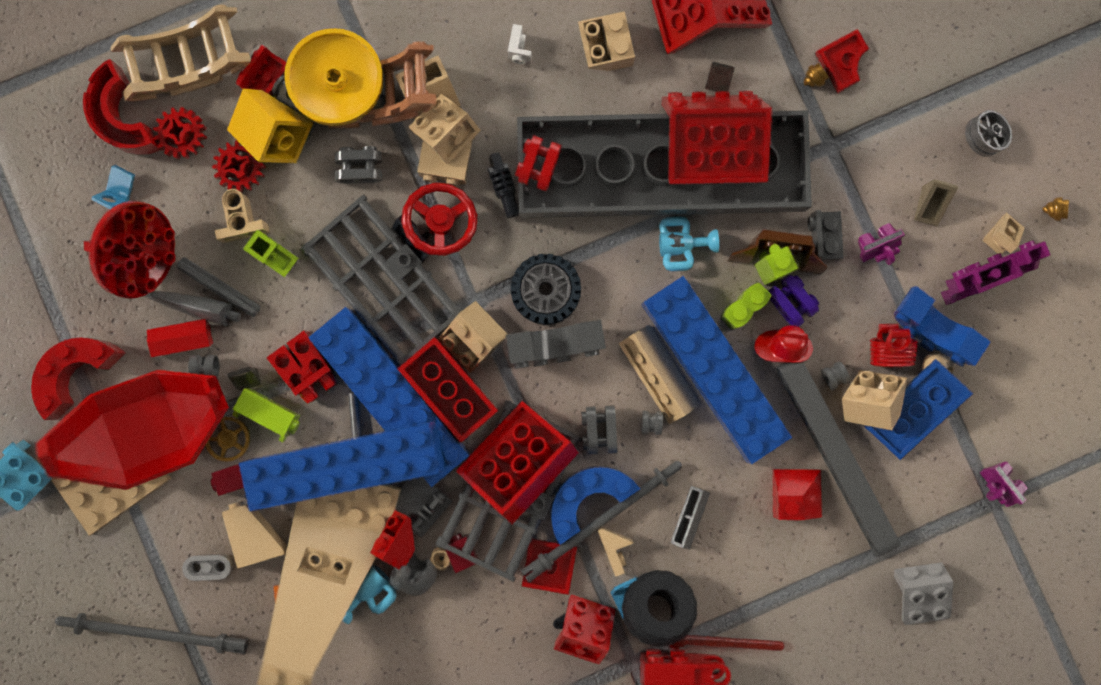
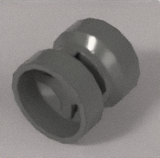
(204, 365)

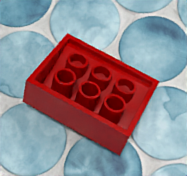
(517, 462)

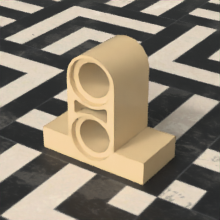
(234, 215)

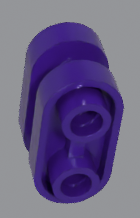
(806, 302)

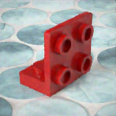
(586, 630)

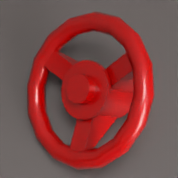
(439, 219)

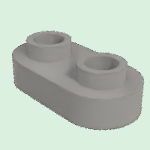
(209, 567)

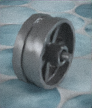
(993, 131)

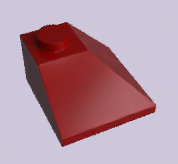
(797, 494)

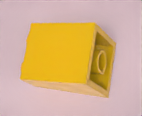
(268, 127)

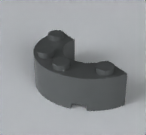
(555, 343)

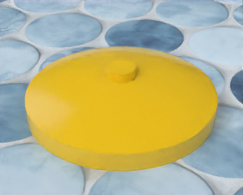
(334, 77)

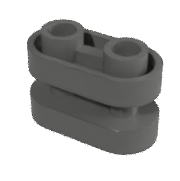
(348, 156)
(590, 419)

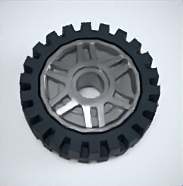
(548, 270)

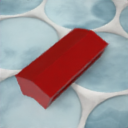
(179, 337)

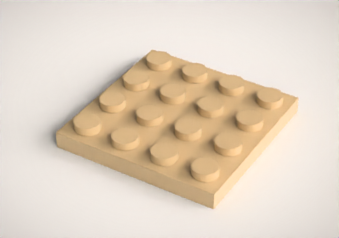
(100, 505)

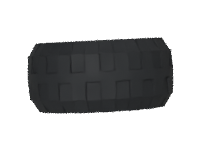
(675, 592)

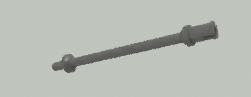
(546, 560)
(220, 643)

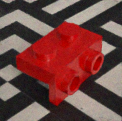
(261, 71)

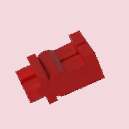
(304, 374)

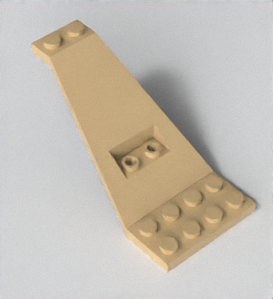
(318, 594)

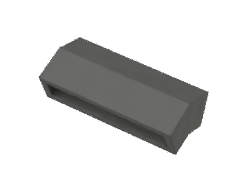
(694, 519)

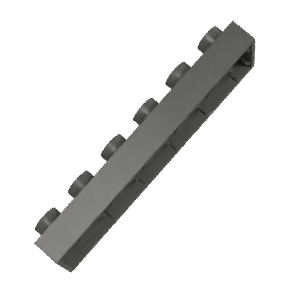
(623, 166)

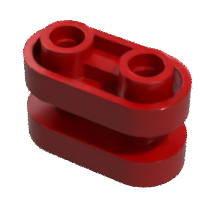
(533, 149)

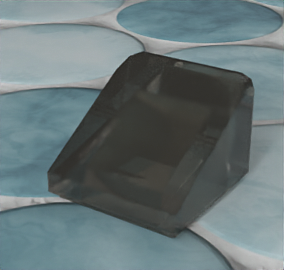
(719, 77)
(245, 378)

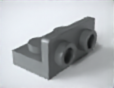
(826, 234)

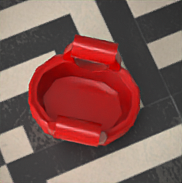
(896, 353)

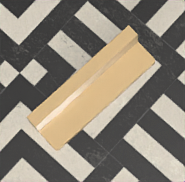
(659, 374)

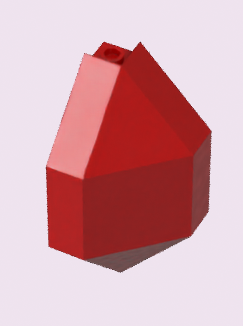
(135, 430)

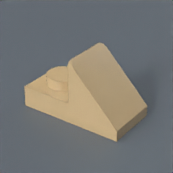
(1004, 235)
(613, 541)

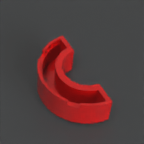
(102, 112)
(58, 364)

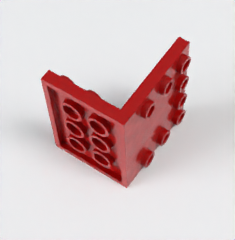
(689, 20)
(718, 137)

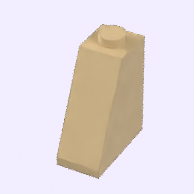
(251, 535)

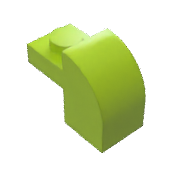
(270, 253)

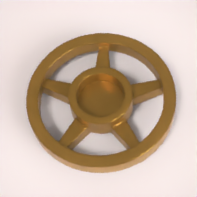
(228, 438)

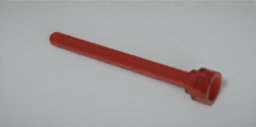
(729, 642)

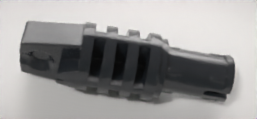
(503, 185)

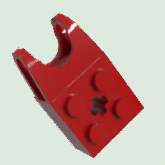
(681, 668)

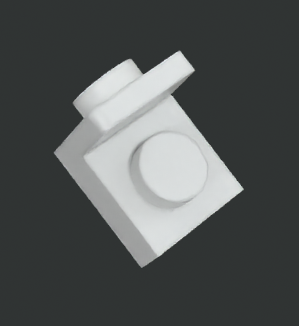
(516, 44)

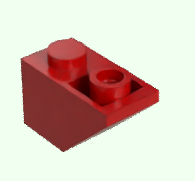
(396, 541)

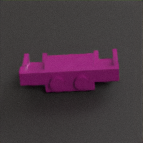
(998, 270)

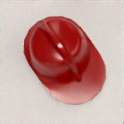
(784, 345)

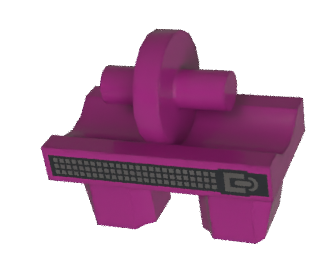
(883, 248)
(1002, 487)

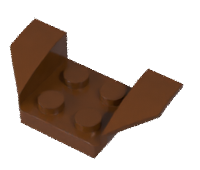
(796, 243)

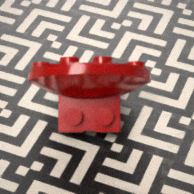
(131, 249)

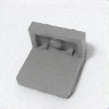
(925, 592)

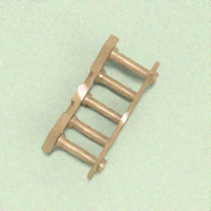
(192, 78)

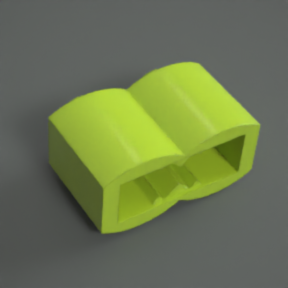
(749, 301)

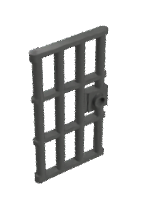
(396, 268)
(538, 509)

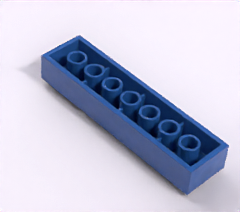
(716, 370)
(380, 385)
(342, 466)

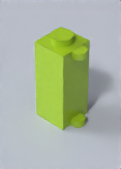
(776, 264)
(267, 413)

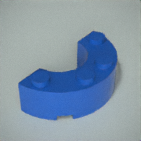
(937, 331)
(580, 485)

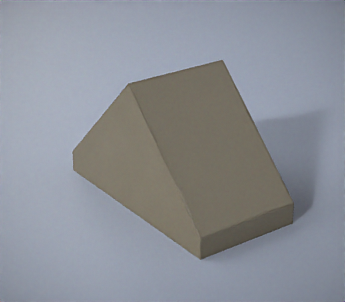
(934, 201)

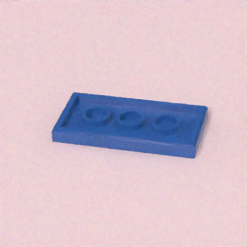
(925, 405)

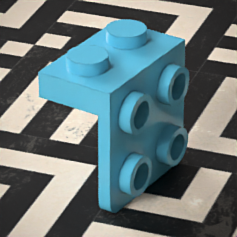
(20, 475)

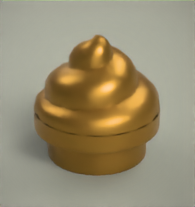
(815, 76)
(1057, 209)

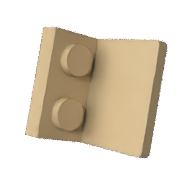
(445, 128)

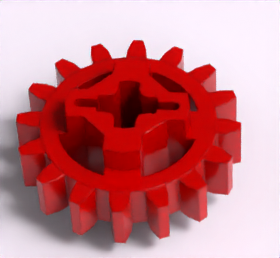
(189, 138)
(229, 168)

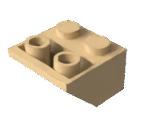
(607, 42)
(436, 81)
(472, 336)
(874, 399)

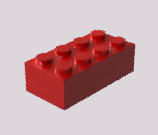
(448, 389)

